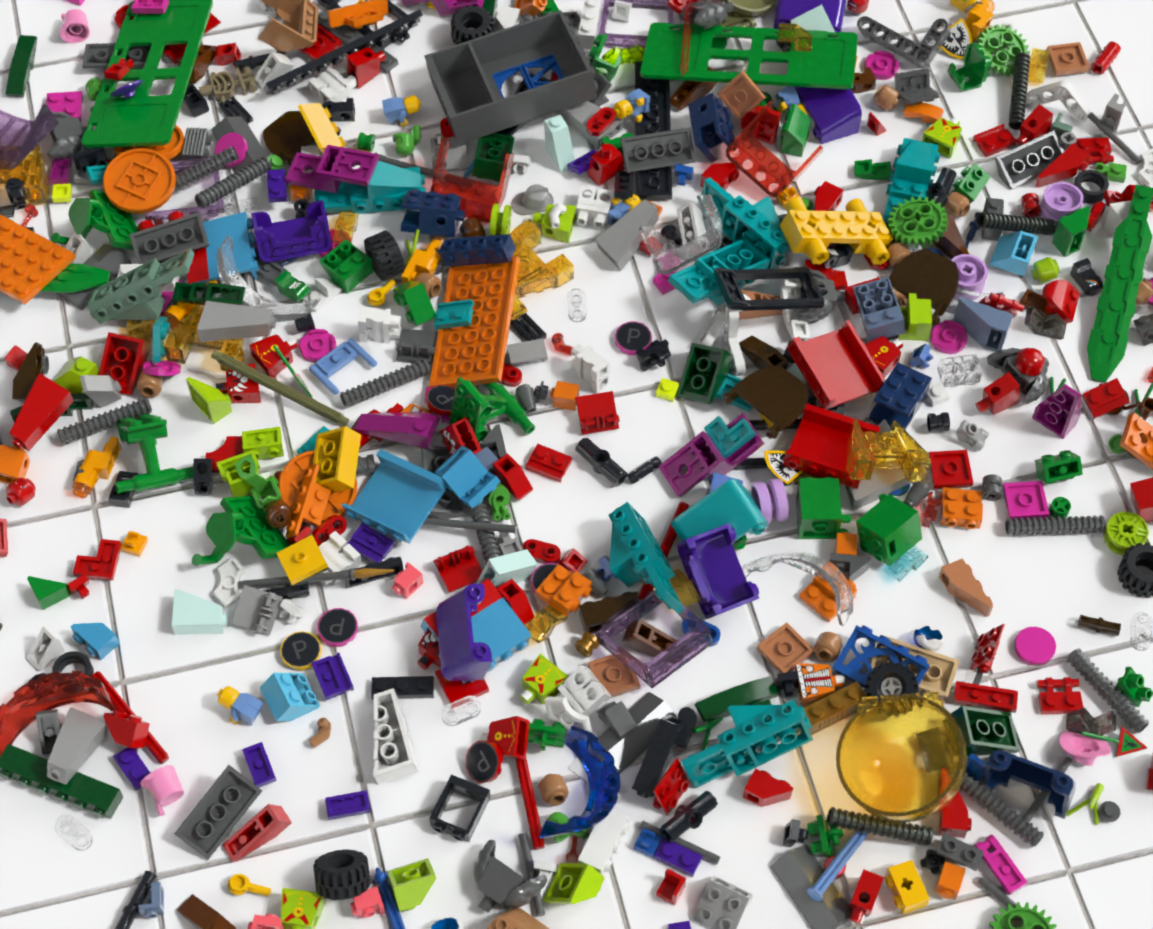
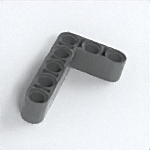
(903, 42)

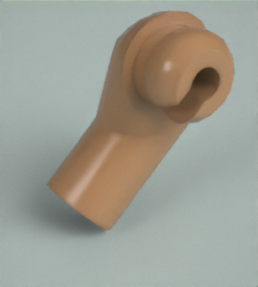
(901, 298)
(323, 734)

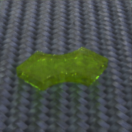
(628, 55)

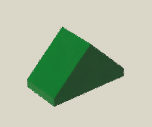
(48, 591)

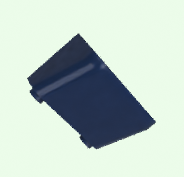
(1006, 766)

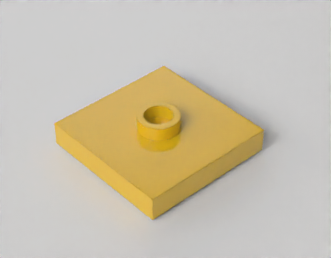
(302, 560)

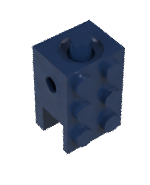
(710, 125)
(437, 215)
(900, 396)

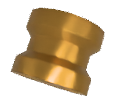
(587, 644)

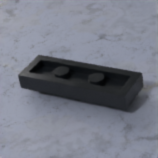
(623, 185)
(390, 563)
(405, 687)

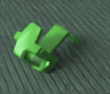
(262, 486)

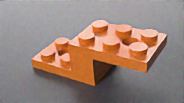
(1131, 439)

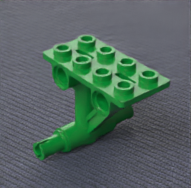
(482, 408)
(145, 432)

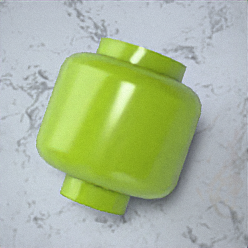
(1045, 270)

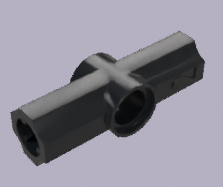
(940, 189)
(608, 468)
(688, 816)

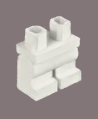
(332, 85)
(593, 209)
(378, 325)
(591, 367)
(338, 555)
(583, 691)

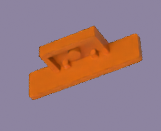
(358, 14)
(309, 504)

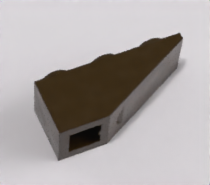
(762, 354)
(28, 372)
(604, 611)

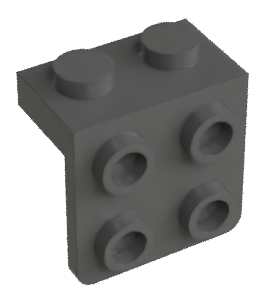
(915, 86)

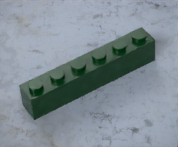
(80, 790)

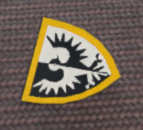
(957, 40)
(774, 461)

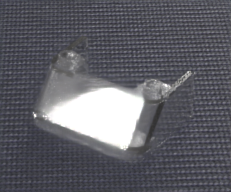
(669, 257)

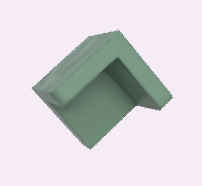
(1059, 127)

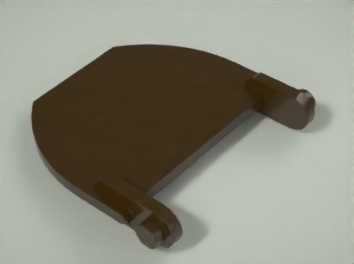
(288, 135)
(929, 277)
(773, 394)

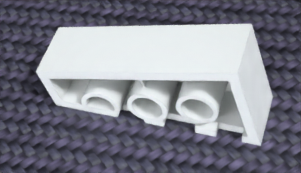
(392, 745)

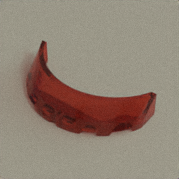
(46, 694)

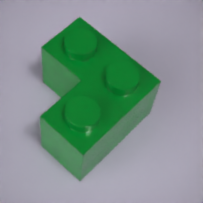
(416, 302)

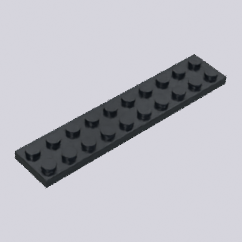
(336, 56)
(654, 183)

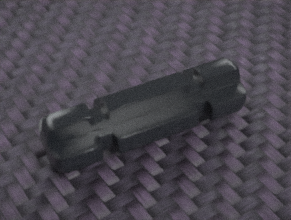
(644, 469)

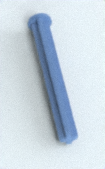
(836, 866)

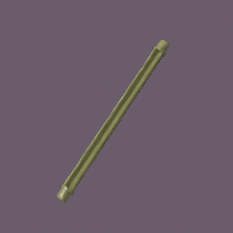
(279, 388)

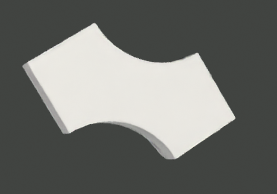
(1146, 174)
(227, 591)
(560, 711)

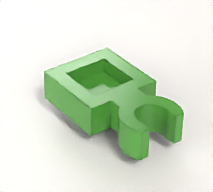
(1114, 171)

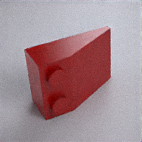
(124, 360)

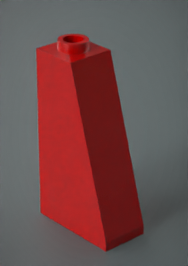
(39, 412)

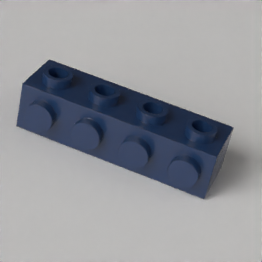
(477, 250)

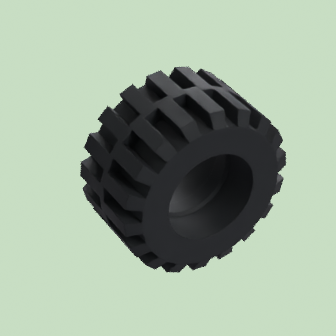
(470, 18)
(385, 255)
(1130, 575)
(341, 874)

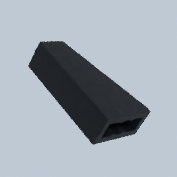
(658, 755)

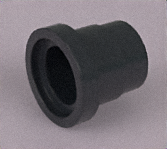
(305, 323)

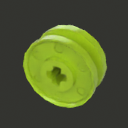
(500, 221)
(1124, 531)

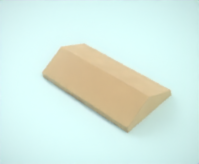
(941, 670)

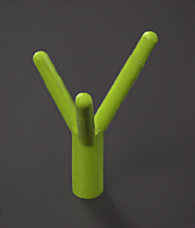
(411, 250)
(1093, 800)

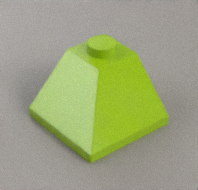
(70, 374)
(209, 400)
(411, 883)
(573, 884)

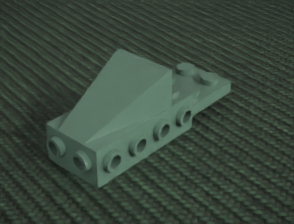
(139, 291)

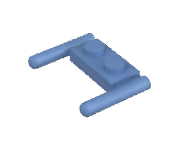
(337, 360)

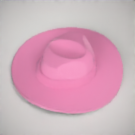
(1083, 748)

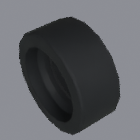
(1095, 177)
(73, 657)

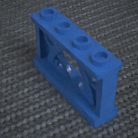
(852, 669)

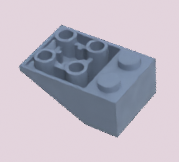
(879, 309)
(983, 323)

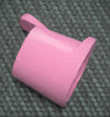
(75, 26)
(163, 786)

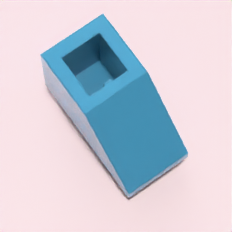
(96, 637)

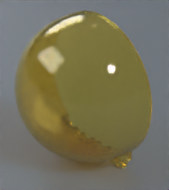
(902, 756)

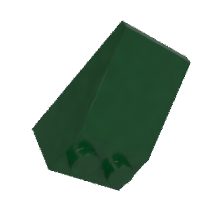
(491, 156)
(704, 373)
(986, 730)

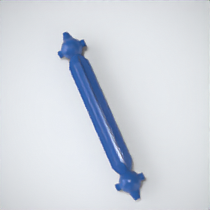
(388, 900)

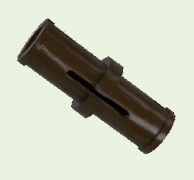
(1099, 625)

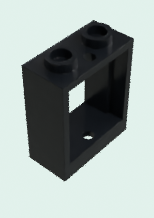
(469, 790)

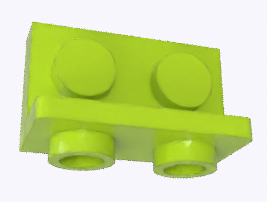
(264, 442)

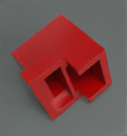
(1142, 498)

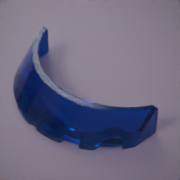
(602, 779)

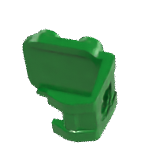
(596, 62)
(975, 68)

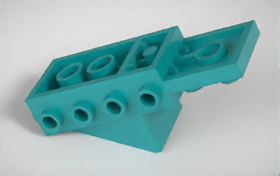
(911, 173)
(382, 194)
(755, 223)
(699, 281)
(638, 555)
(755, 730)

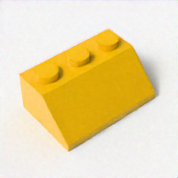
(320, 126)
(338, 457)

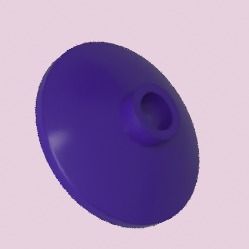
(127, 90)

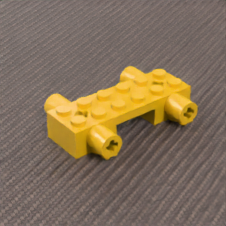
(814, 230)

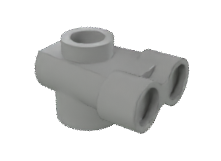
(970, 432)

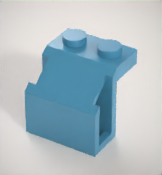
(467, 477)

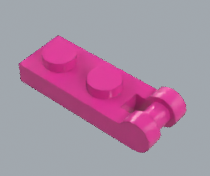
(1001, 865)

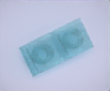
(910, 560)

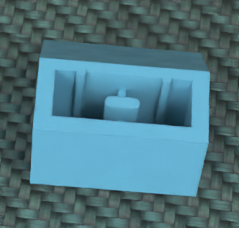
(1014, 252)
(289, 696)

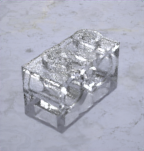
(964, 370)

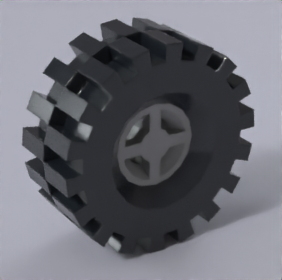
(890, 677)

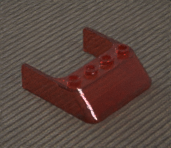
(760, 163)
(476, 196)

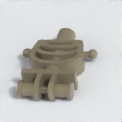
(224, 81)

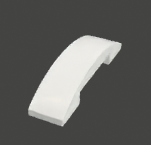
(790, 290)

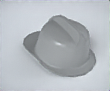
(533, 200)

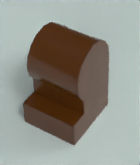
(864, 81)

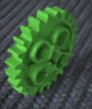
(996, 41)
(918, 222)
(1029, 917)

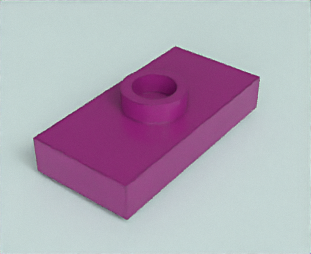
(60, 171)

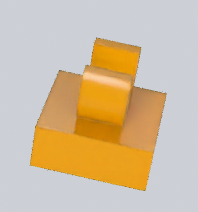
(786, 196)
(134, 543)

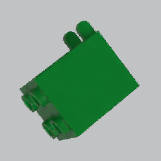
(819, 508)
(889, 529)

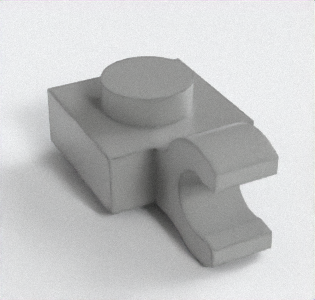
(508, 545)

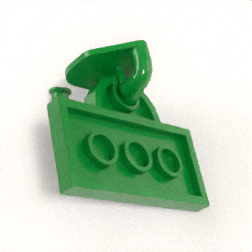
(101, 215)
(244, 524)

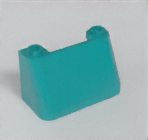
(724, 505)

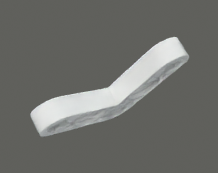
(1060, 91)
(714, 324)
(730, 335)

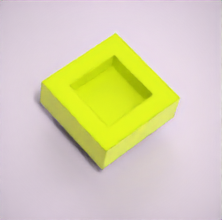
(62, 193)
(667, 389)

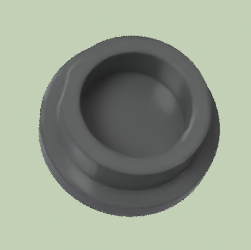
(1109, 811)

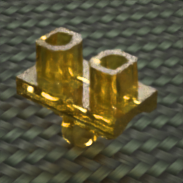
(140, 330)

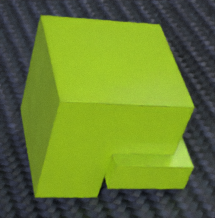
(916, 318)
(228, 472)

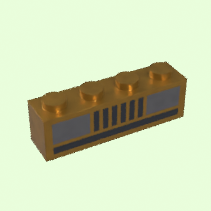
(834, 707)

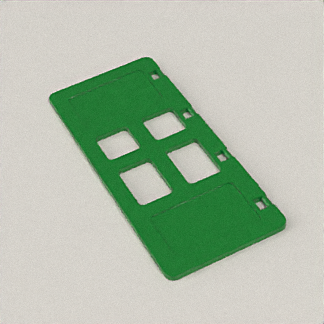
(826, 66)
(146, 118)

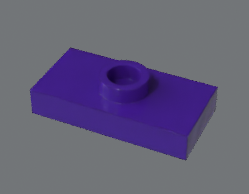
(581, 164)
(347, 805)

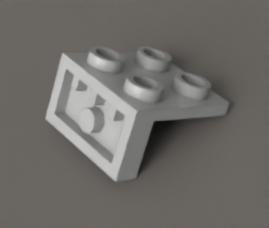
(722, 905)

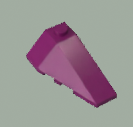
(1059, 411)
(404, 427)

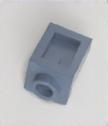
(155, 900)

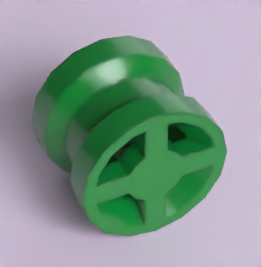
(366, 141)
(1059, 503)

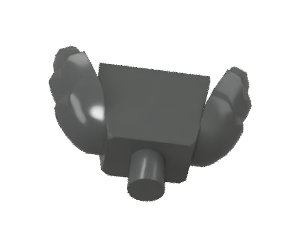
(708, 14)
(66, 136)
(830, 299)
(1034, 385)
(502, 883)

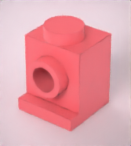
(407, 581)
(367, 903)

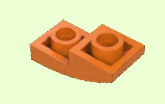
(927, 112)

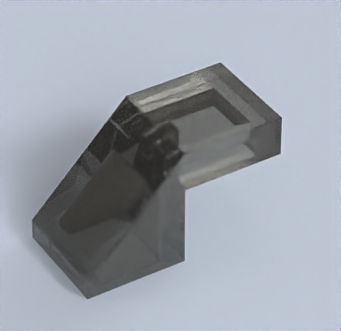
(1048, 326)
(1082, 720)

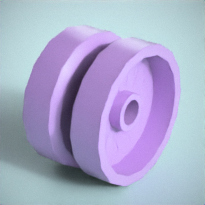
(1060, 200)
(971, 272)
(771, 499)

